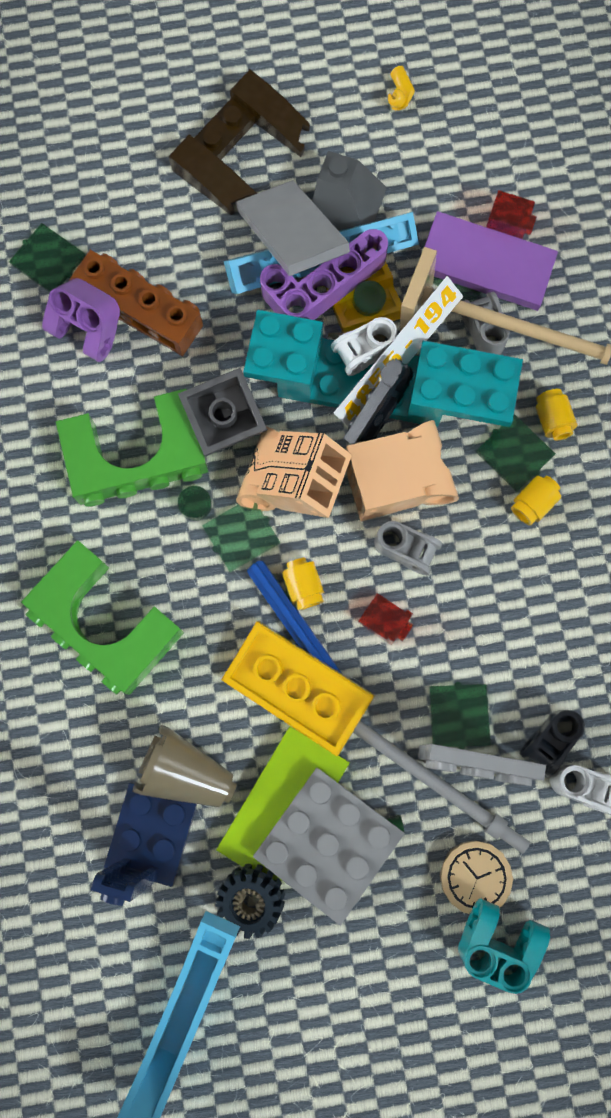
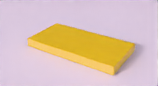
(298, 688)

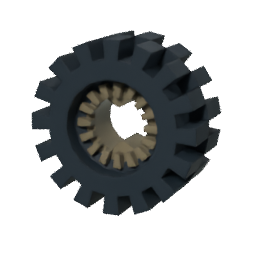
(267, 909)

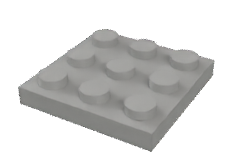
(481, 764)
(328, 846)

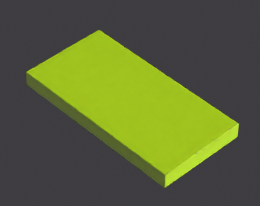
(274, 792)

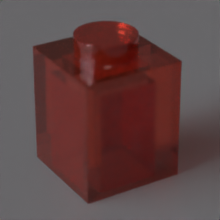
(512, 215)

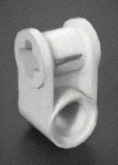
(360, 349)
(591, 787)

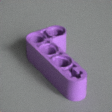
(328, 275)

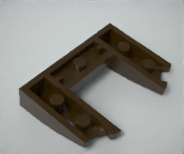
(251, 103)

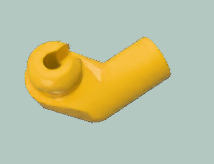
(404, 89)

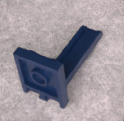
(144, 847)

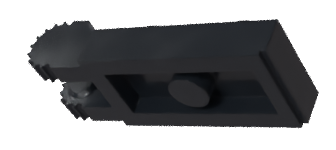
(380, 402)

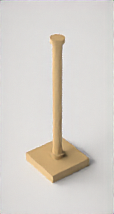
(421, 289)

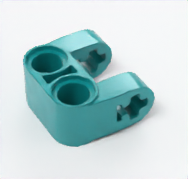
(498, 956)

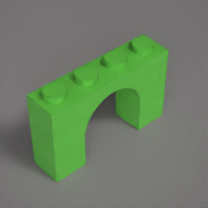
(95, 479)
(57, 603)

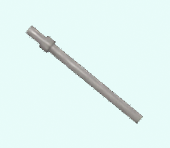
(494, 824)

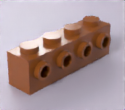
(141, 304)

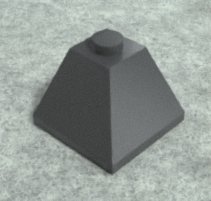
(347, 192)

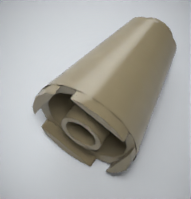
(183, 773)

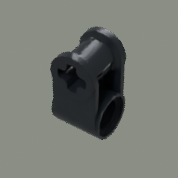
(551, 741)

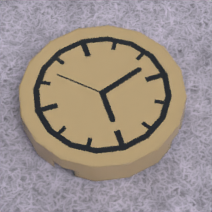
(475, 872)

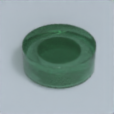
(369, 298)
(194, 503)

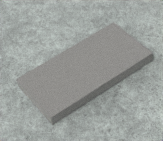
(292, 227)

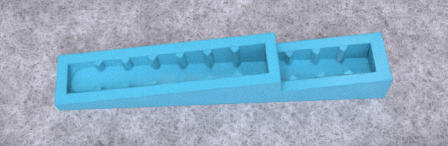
(245, 271)

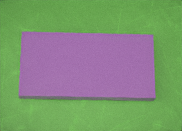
(490, 260)

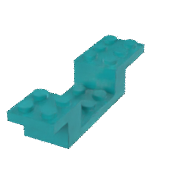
(444, 381)

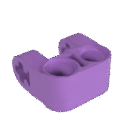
(86, 308)

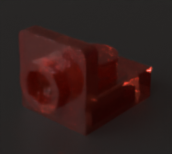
(386, 620)

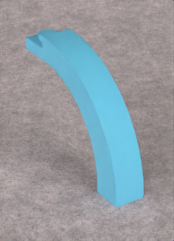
(180, 1019)

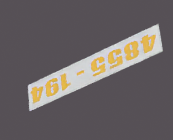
(403, 346)

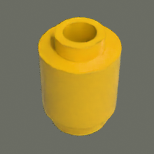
(555, 414)
(536, 499)
(303, 583)

